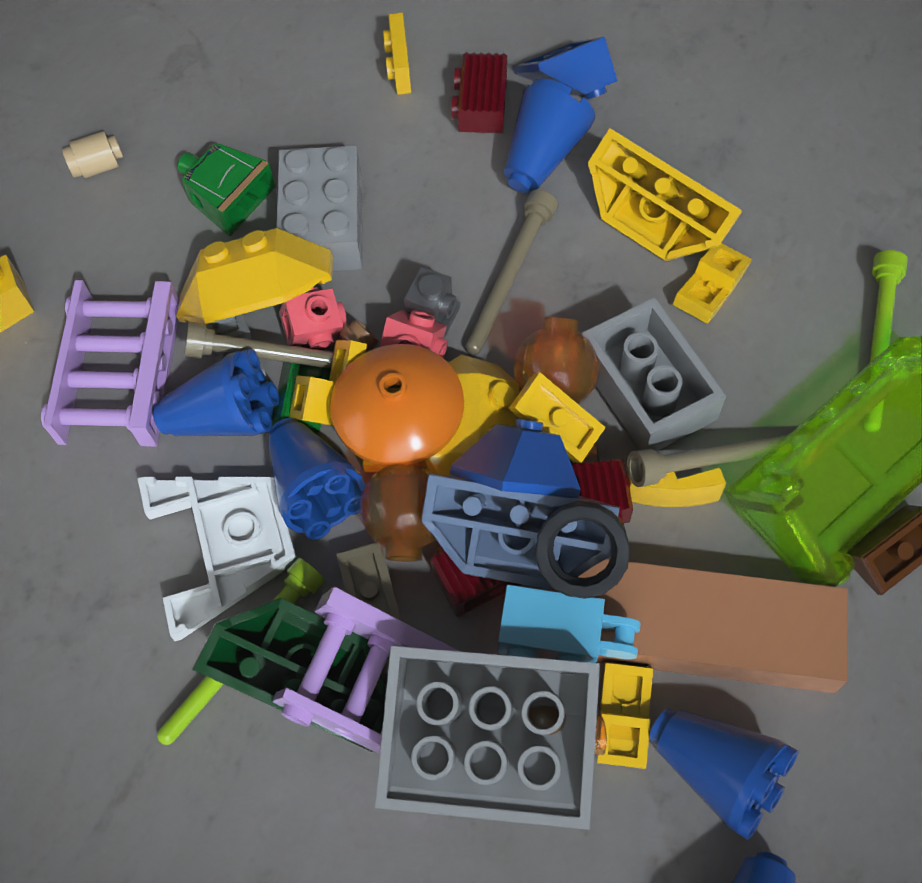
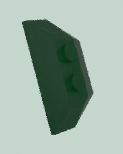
(272, 650)

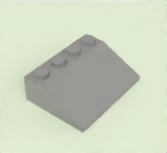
(466, 743)

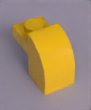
(313, 395)

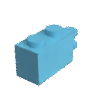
(562, 627)

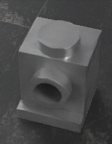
(433, 294)

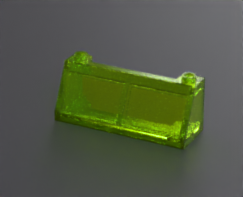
(840, 469)

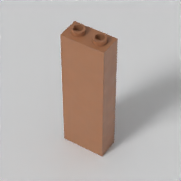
(732, 626)

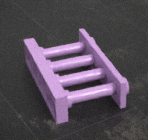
(147, 381)
(343, 616)

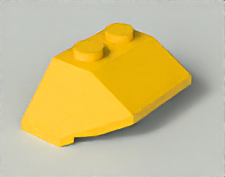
(656, 201)
(251, 275)
(487, 397)

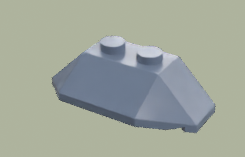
(497, 531)

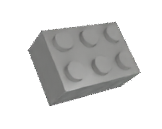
(323, 200)
(653, 377)

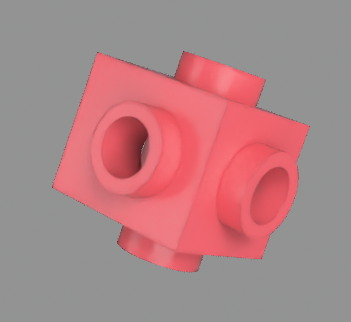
(313, 319)
(415, 329)

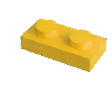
(398, 64)
(561, 415)

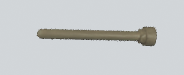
(538, 210)
(204, 341)
(648, 467)

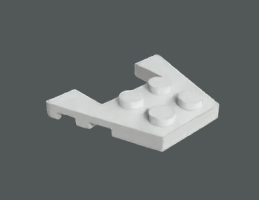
(238, 536)

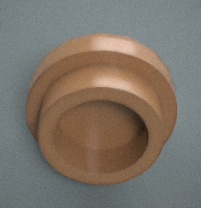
(360, 333)

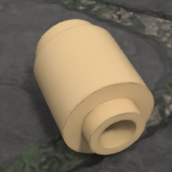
(92, 155)

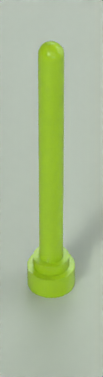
(888, 270)
(300, 582)

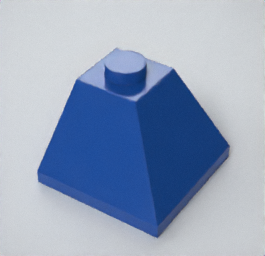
(579, 65)
(519, 461)

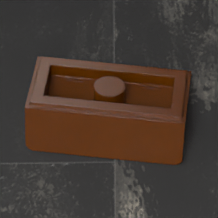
(890, 550)

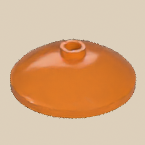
(401, 424)

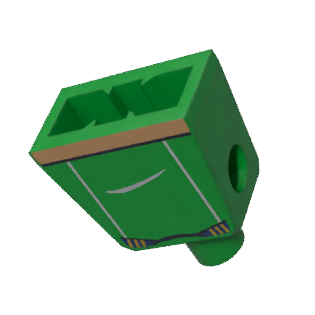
(225, 184)

